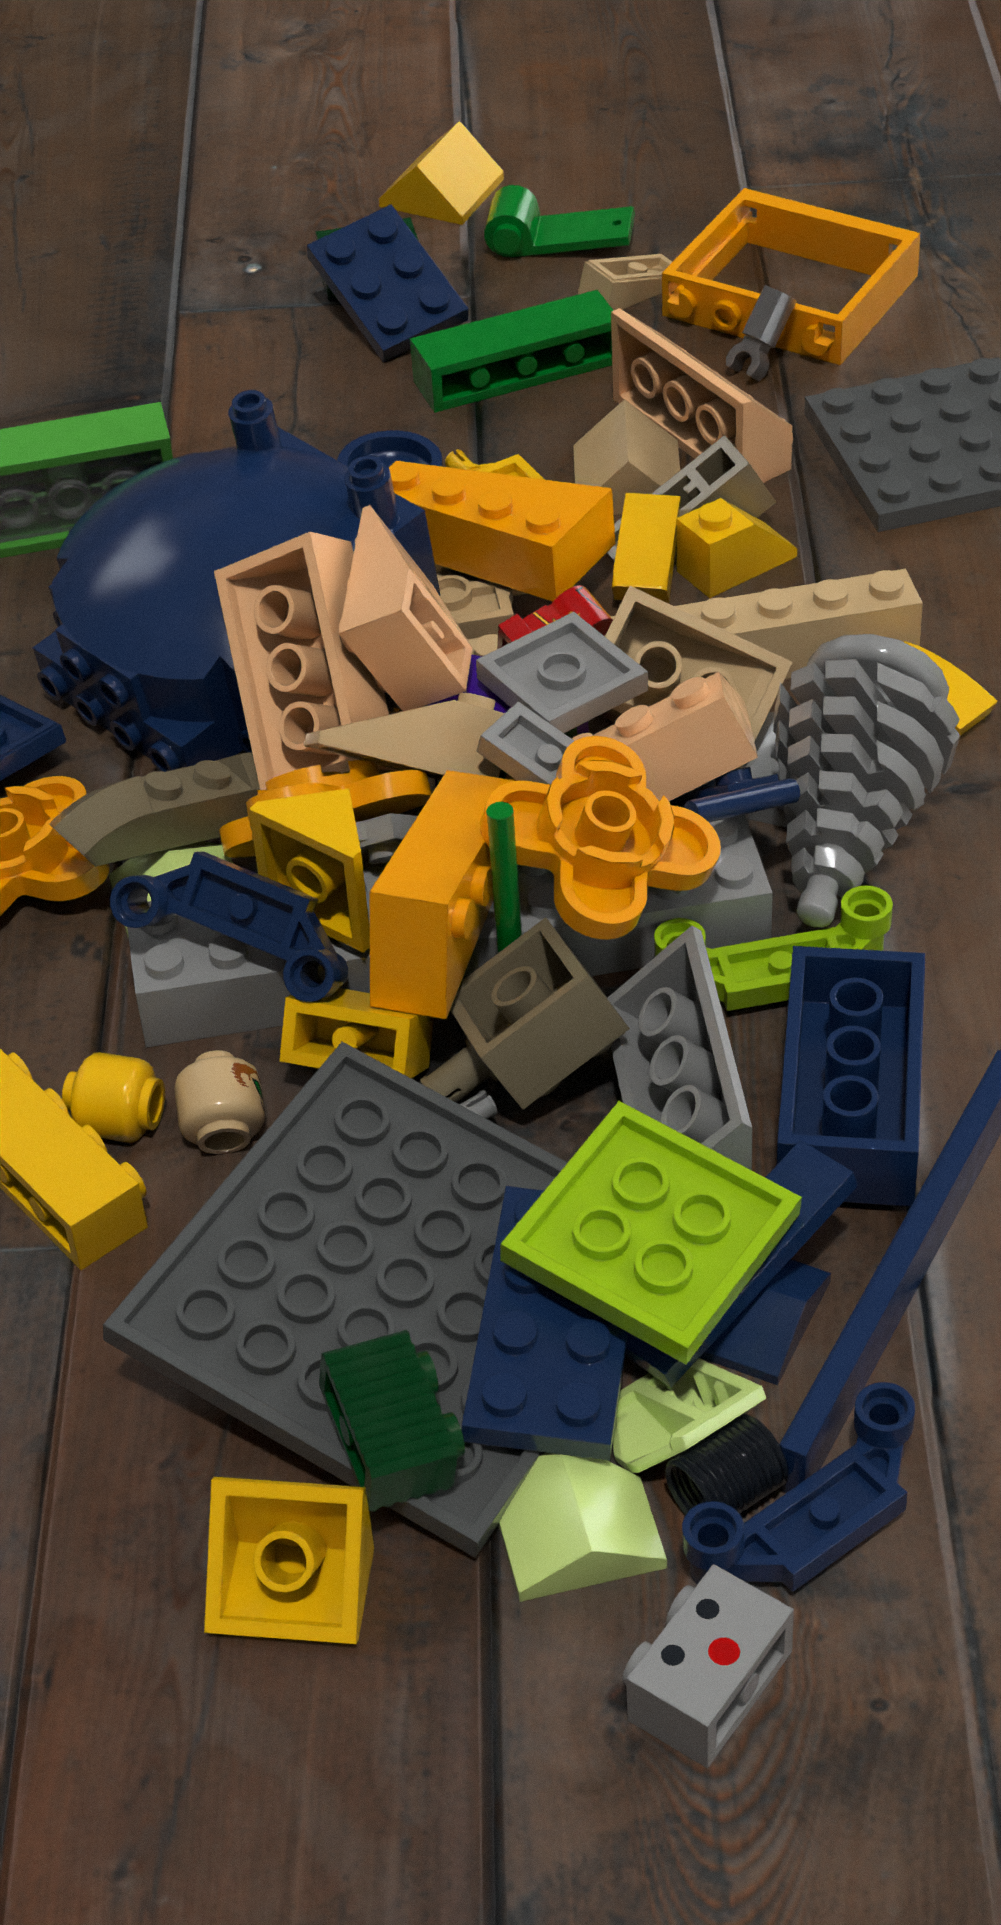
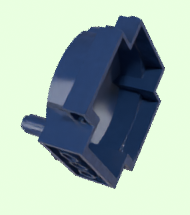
(139, 593)

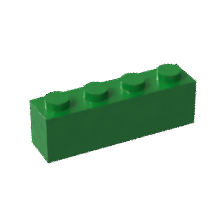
(513, 351)

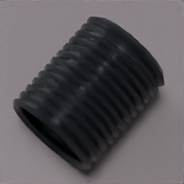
(729, 1467)

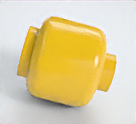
(115, 1096)

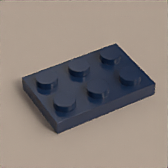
(386, 282)

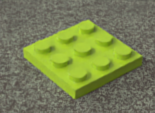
(651, 1231)

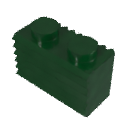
(391, 1419)

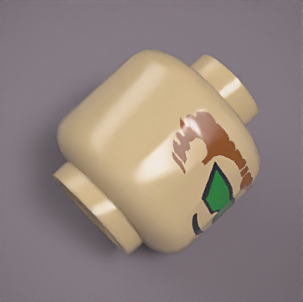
(219, 1102)

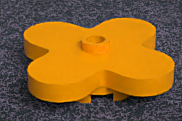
(370, 795)
(605, 837)
(33, 854)

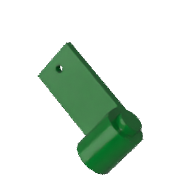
(518, 229)

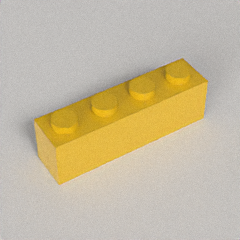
(63, 1171)

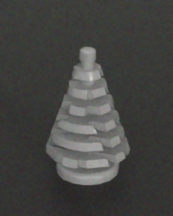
(862, 752)

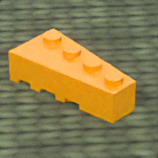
(510, 527)
(432, 901)

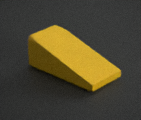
(646, 545)

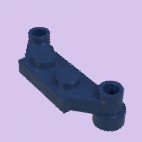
(243, 908)
(820, 1515)

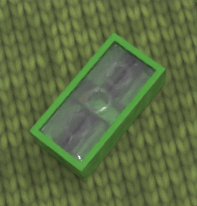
(66, 465)

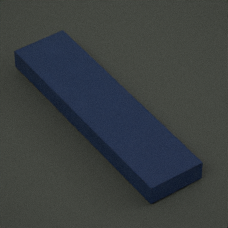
(823, 1189)

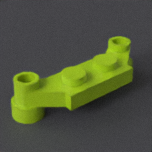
(761, 969)

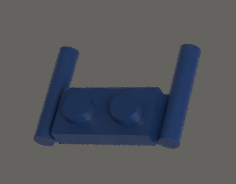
(738, 794)

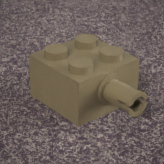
(527, 1020)

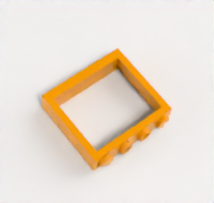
(804, 232)

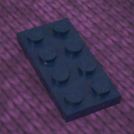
(541, 1363)

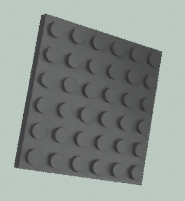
(340, 1227)

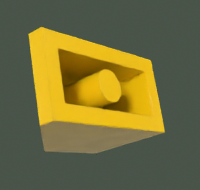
(726, 547)

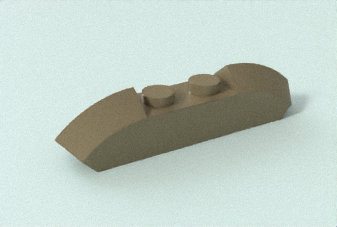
(159, 810)

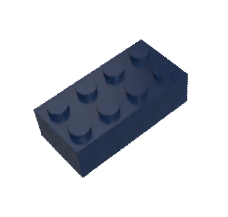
(856, 1065)

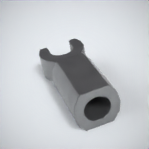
(761, 332)

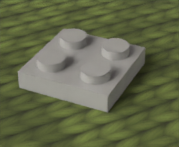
(563, 673)

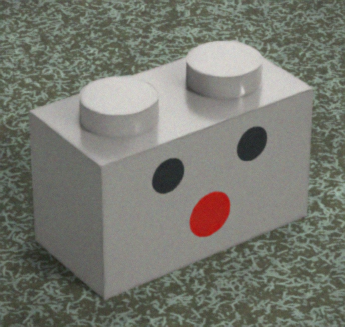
(708, 1664)

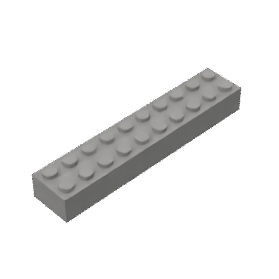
(211, 985)

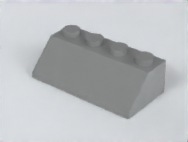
(679, 1052)

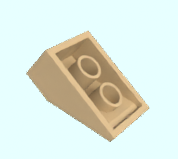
(682, 647)

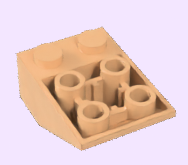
(400, 622)

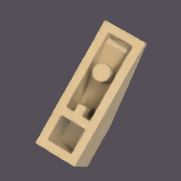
(419, 739)

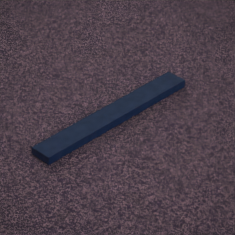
(894, 1283)

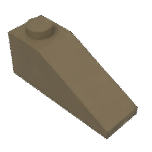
(714, 475)

